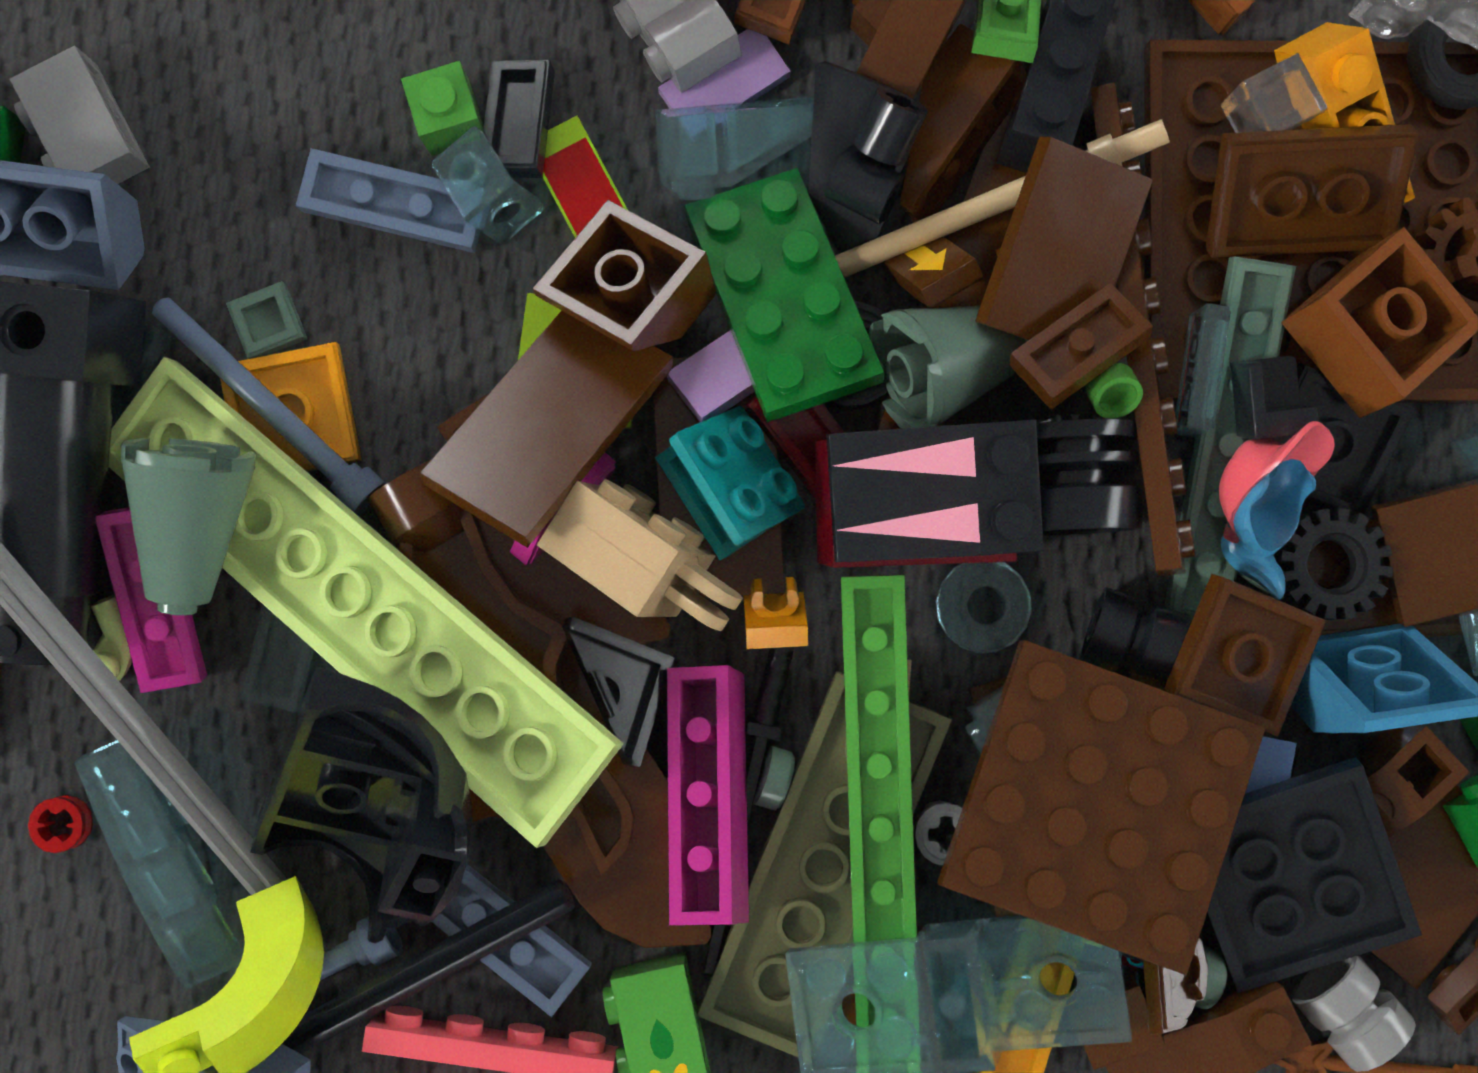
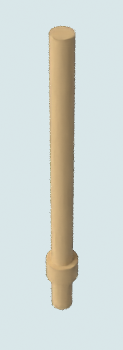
(988, 204)

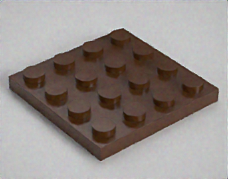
(1102, 807)

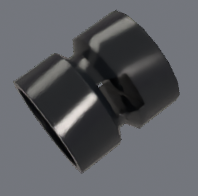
(1133, 638)

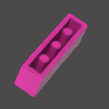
(707, 796)

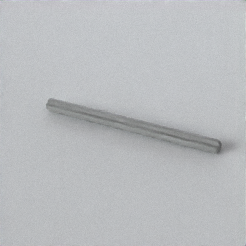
(132, 726)

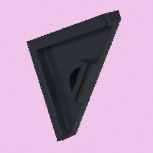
(624, 682)

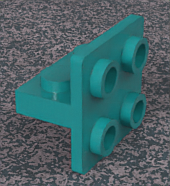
(729, 480)

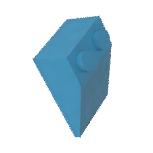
(1381, 683)

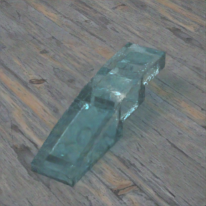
(159, 865)

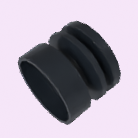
(1077, 475)

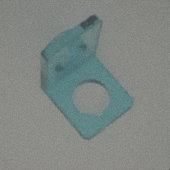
(484, 186)

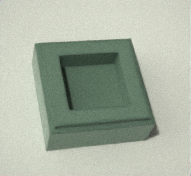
(266, 320)

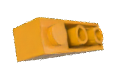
(1347, 77)

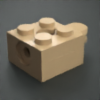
(637, 555)

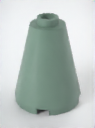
(938, 361)
(184, 515)

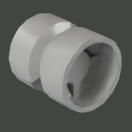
(1364, 1022)

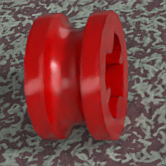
(39, 824)

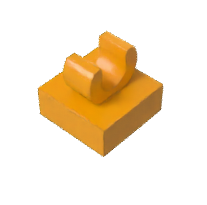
(775, 618)

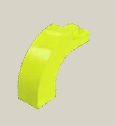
(258, 1003)

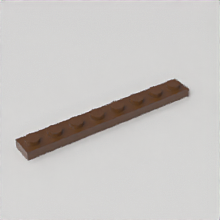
(1154, 415)

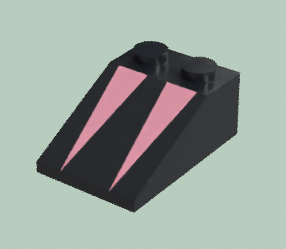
(935, 491)

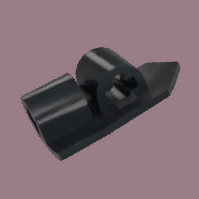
(858, 151)

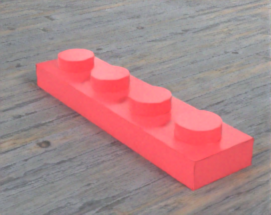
(469, 1044)

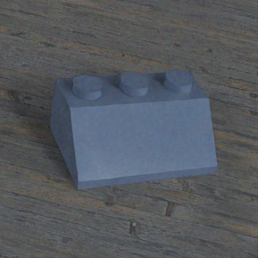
(67, 226)

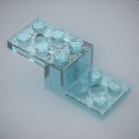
(953, 997)

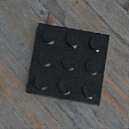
(1308, 879)

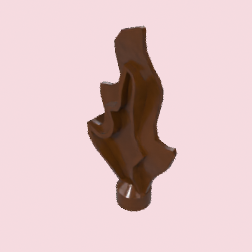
(618, 834)

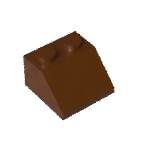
(629, 280)

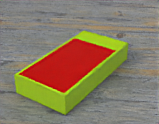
(576, 175)

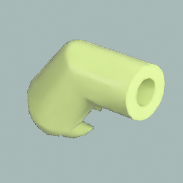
(112, 645)

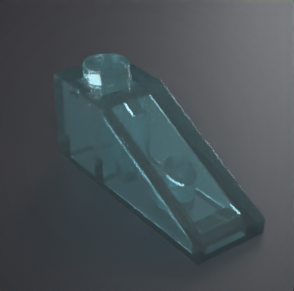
(726, 142)

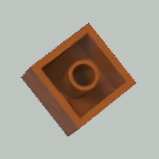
(1382, 324)

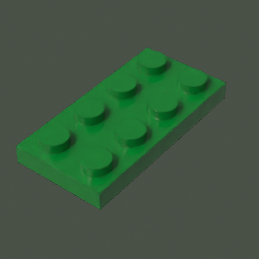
(784, 295)

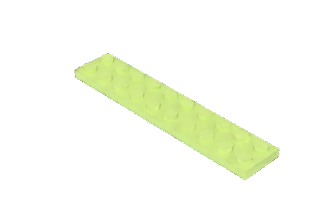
(384, 618)

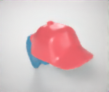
(1264, 500)

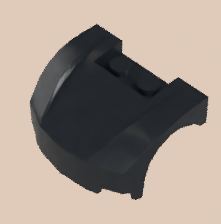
(377, 793)

